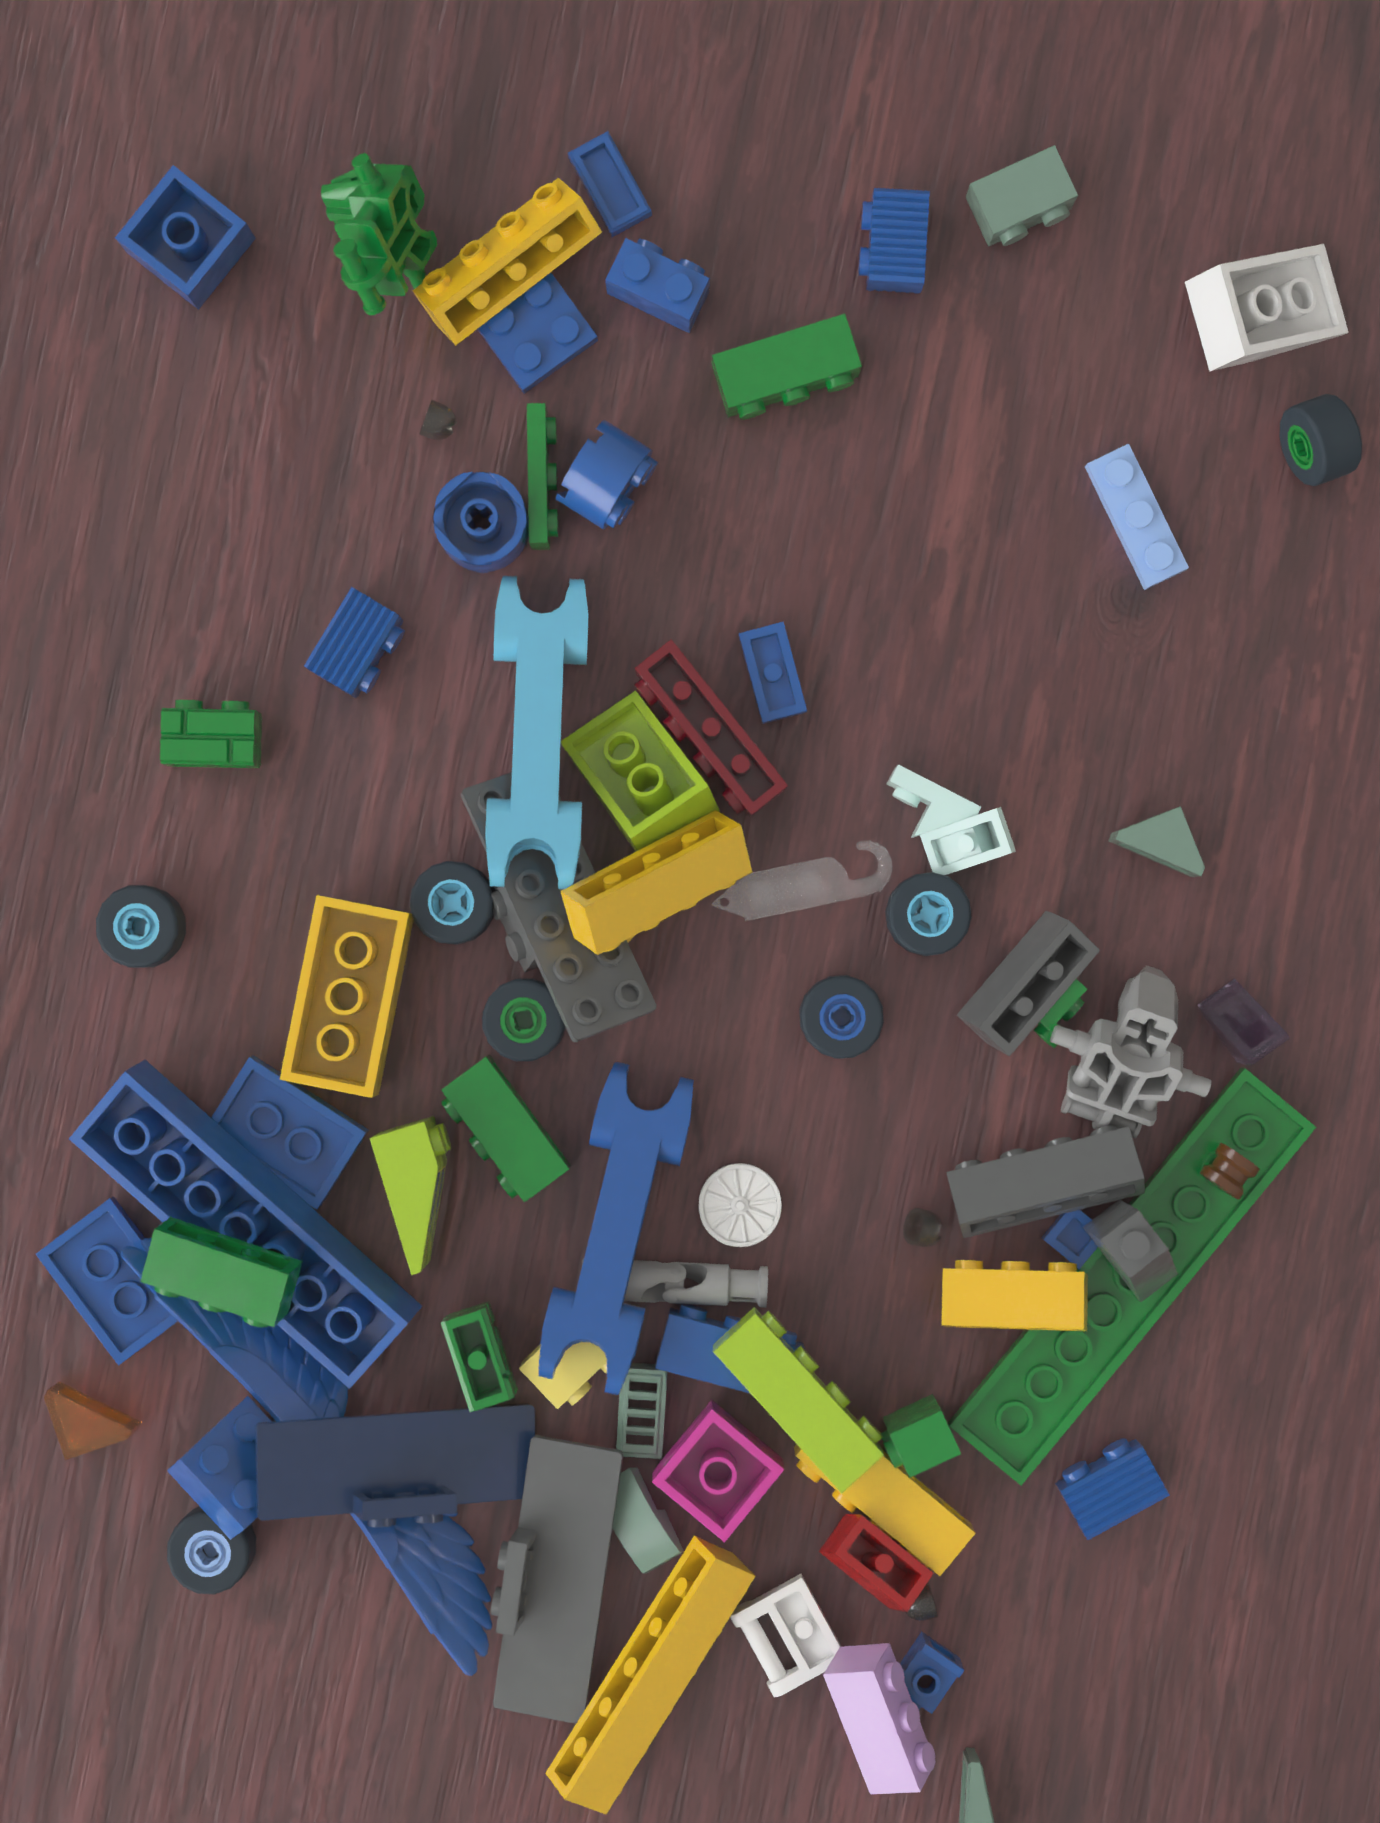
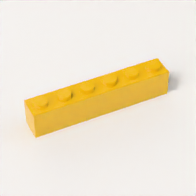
(649, 1675)

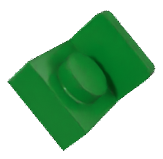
(1064, 1008)

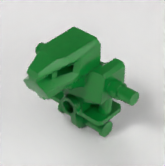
(378, 230)

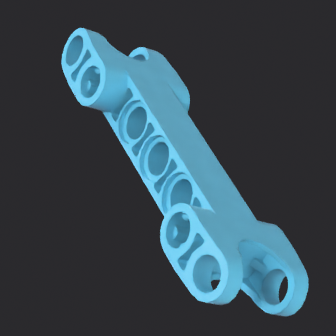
(533, 814)

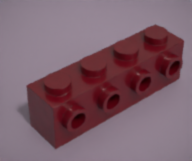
(711, 729)

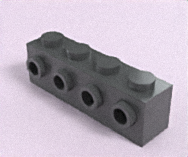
(1046, 1181)

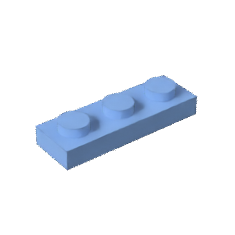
(1136, 516)

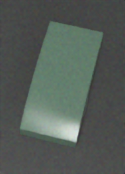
(641, 1527)

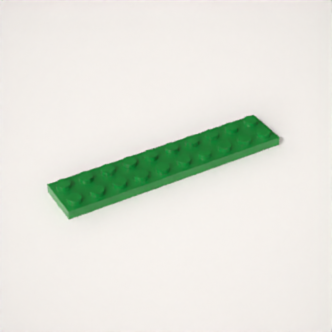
(1054, 1373)

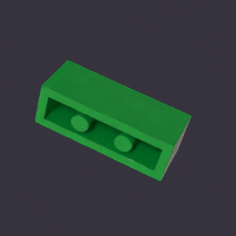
(787, 367)
(504, 1129)
(221, 1272)

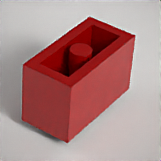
(876, 1562)

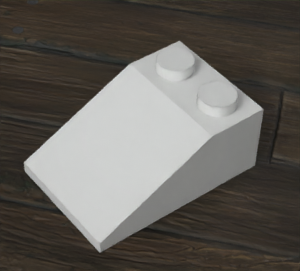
(1265, 306)

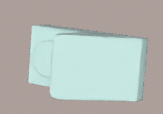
(942, 805)
(968, 842)

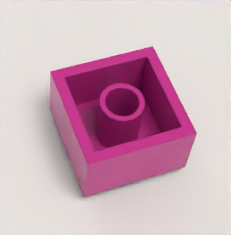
(718, 1470)

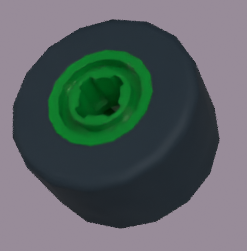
(1320, 439)
(515, 1009)

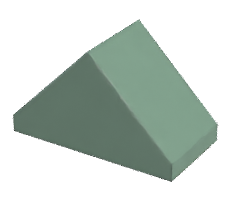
(1164, 840)

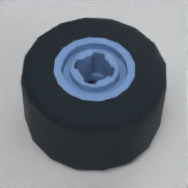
(208, 1573)

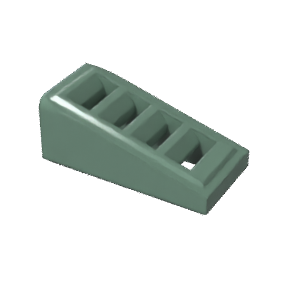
(642, 1373)
(974, 1796)

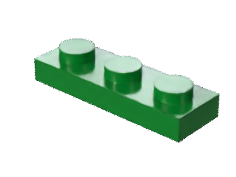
(541, 476)

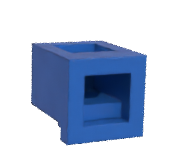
(931, 1659)

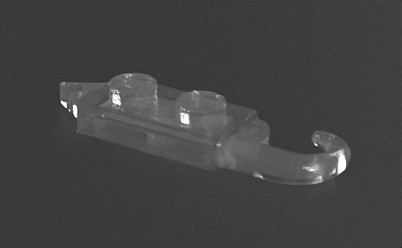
(803, 886)

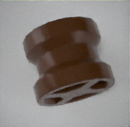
(1229, 1171)

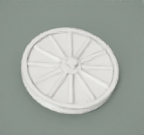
(740, 1205)

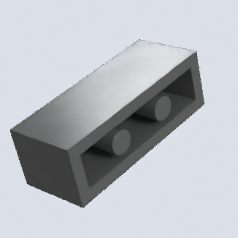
(1028, 982)

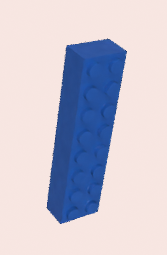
(198, 1173)

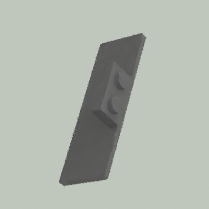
(586, 987)
(555, 1579)

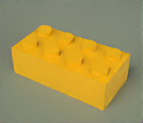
(347, 996)

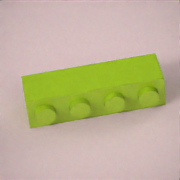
(798, 1399)

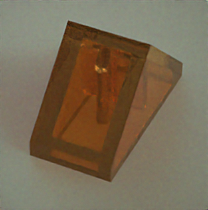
(84, 1422)

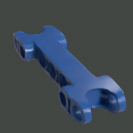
(597, 1307)

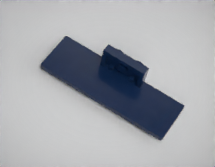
(392, 1463)

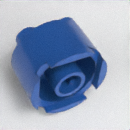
(606, 476)
(482, 495)

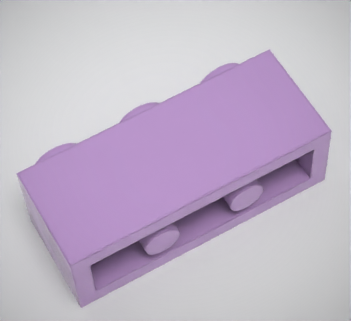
(880, 1718)

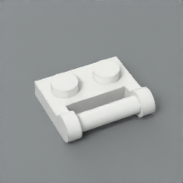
(801, 1628)

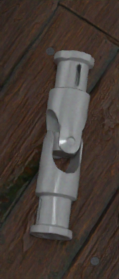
(717, 1283)

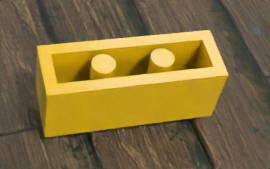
(1015, 1296)

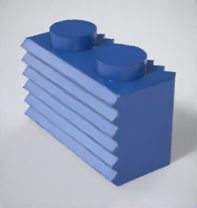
(896, 240)
(356, 643)
(1111, 1487)

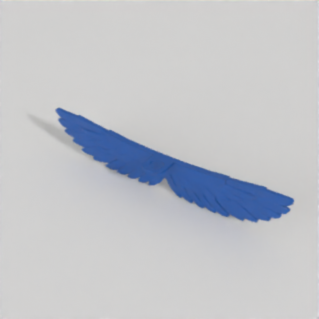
(425, 1558)

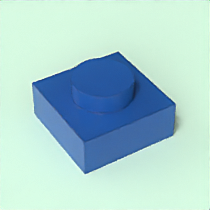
(1070, 1238)

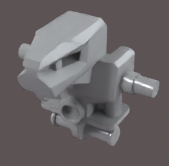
(1129, 1061)

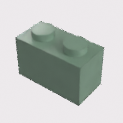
(1022, 197)

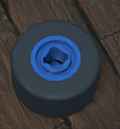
(838, 1003)

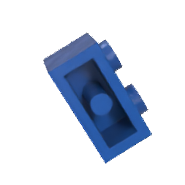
(658, 284)

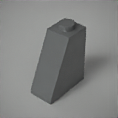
(1132, 1248)

